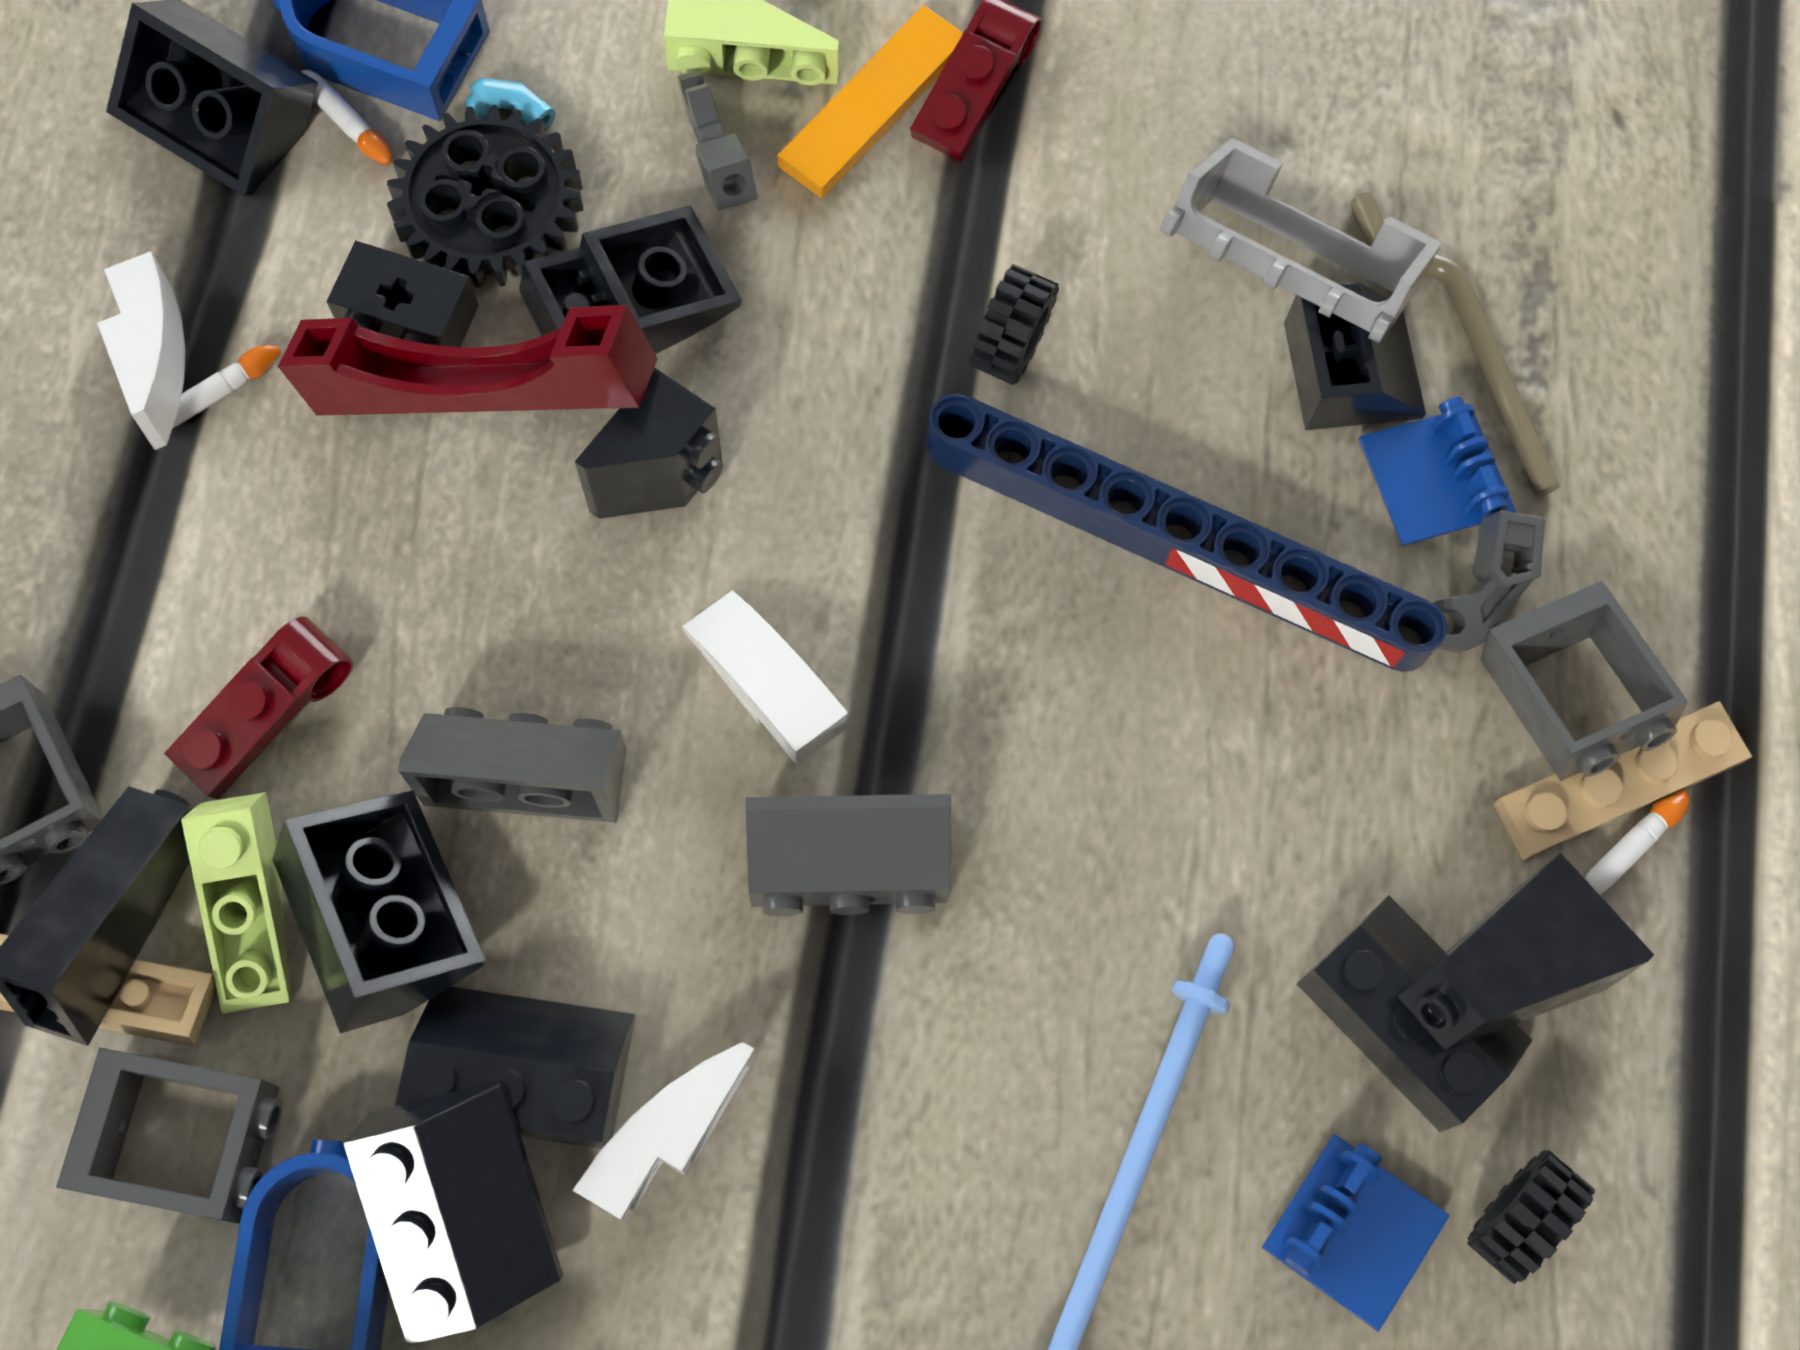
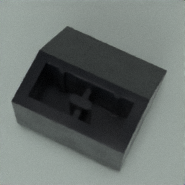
(1345, 374)

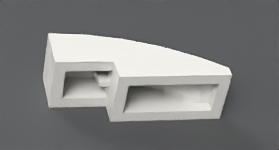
(146, 345)
(767, 676)
(665, 1130)

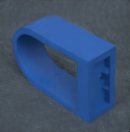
(422, 90)
(254, 1245)

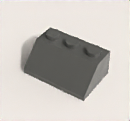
(516, 765)
(848, 852)

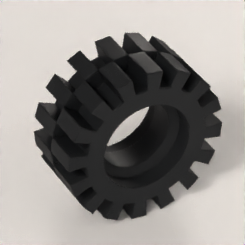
(1013, 324)
(1531, 1216)

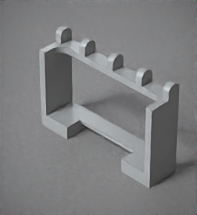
(1241, 182)

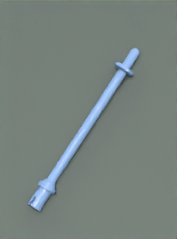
(1199, 1000)

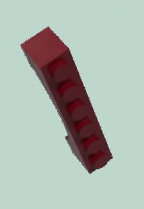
(586, 364)

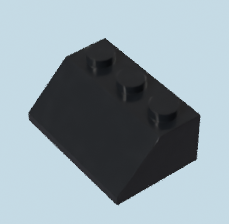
(208, 93)
(375, 908)
(1360, 992)
(556, 1060)
(452, 1209)

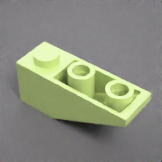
(747, 42)
(240, 900)

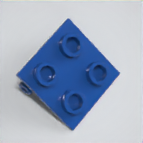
(1436, 473)
(1356, 1231)

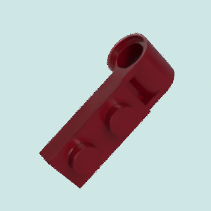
(975, 75)
(258, 703)

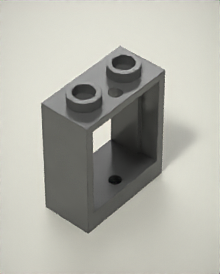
(1556, 626)
(67, 828)
(106, 1119)

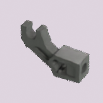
(720, 157)
(1496, 592)

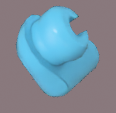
(508, 96)

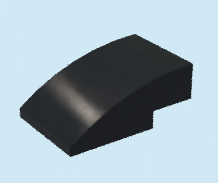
(651, 264)

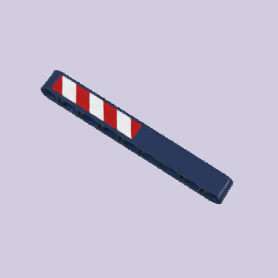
(1212, 530)

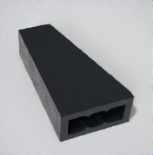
(95, 917)
(1526, 957)

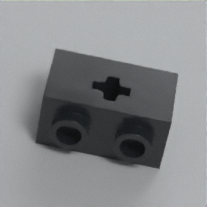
(403, 297)

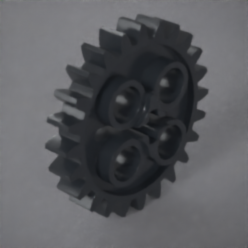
(485, 194)

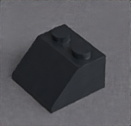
(652, 453)

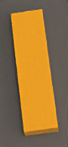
(870, 103)

